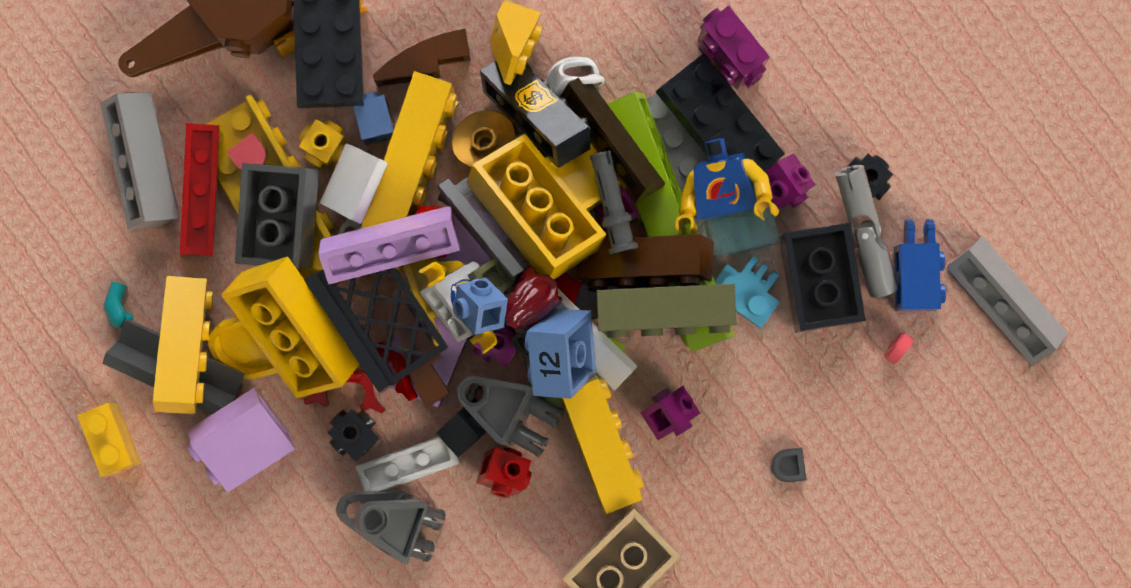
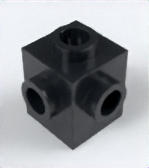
(877, 169)
(364, 439)

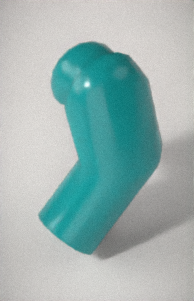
(113, 305)

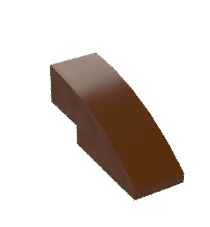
(425, 58)
(425, 378)

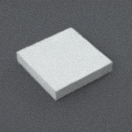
(353, 183)

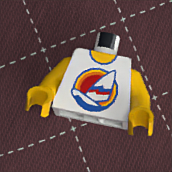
(441, 293)

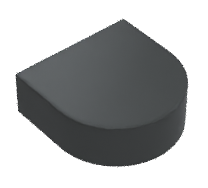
(789, 465)

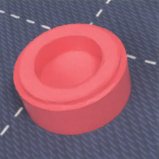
(898, 347)

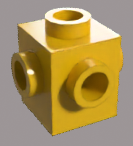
(330, 152)

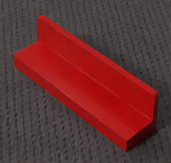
(199, 190)

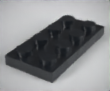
(328, 53)
(713, 110)

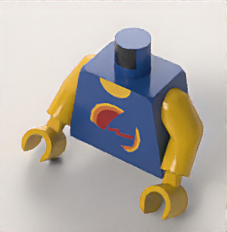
(723, 187)

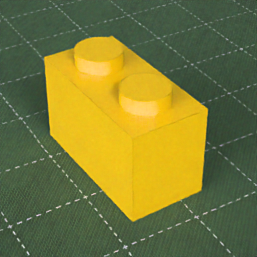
(109, 439)

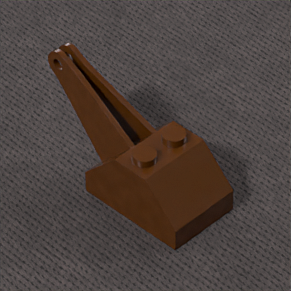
(209, 25)

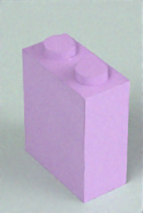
(239, 440)

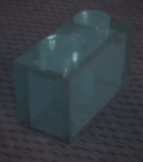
(741, 232)

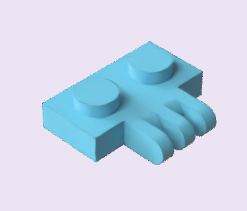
(751, 291)

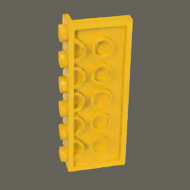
(237, 125)

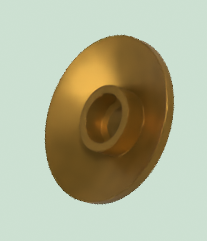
(478, 129)

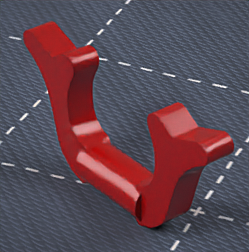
(398, 363)
(361, 378)

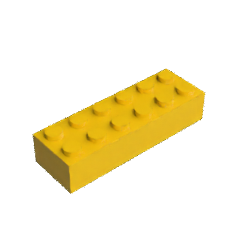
(413, 150)

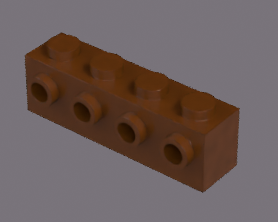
(655, 262)

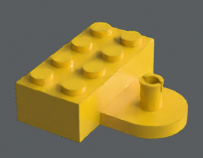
(541, 204)
(281, 331)

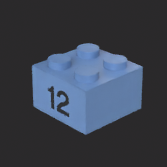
(561, 353)

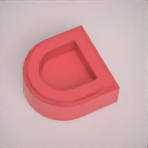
(248, 151)

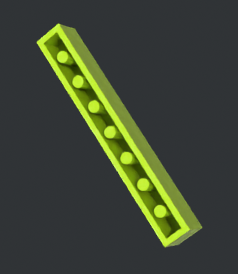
(663, 206)

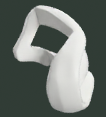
(558, 80)

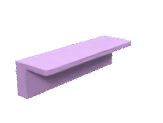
(388, 245)

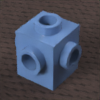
(480, 306)

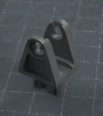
(506, 410)
(392, 522)

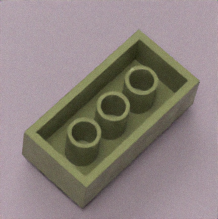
(667, 308)

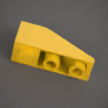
(514, 38)

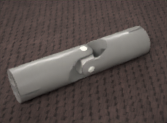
(872, 251)

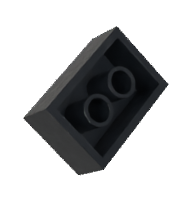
(822, 277)

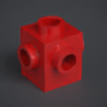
(504, 472)

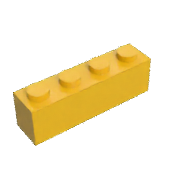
(181, 345)
(602, 447)

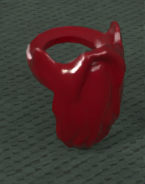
(531, 299)

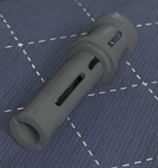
(616, 219)

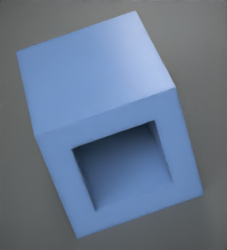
(374, 119)

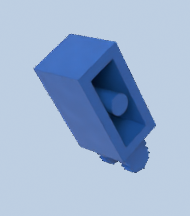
(918, 270)

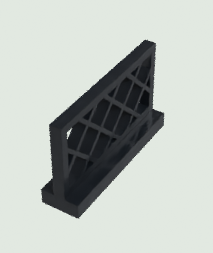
(358, 338)

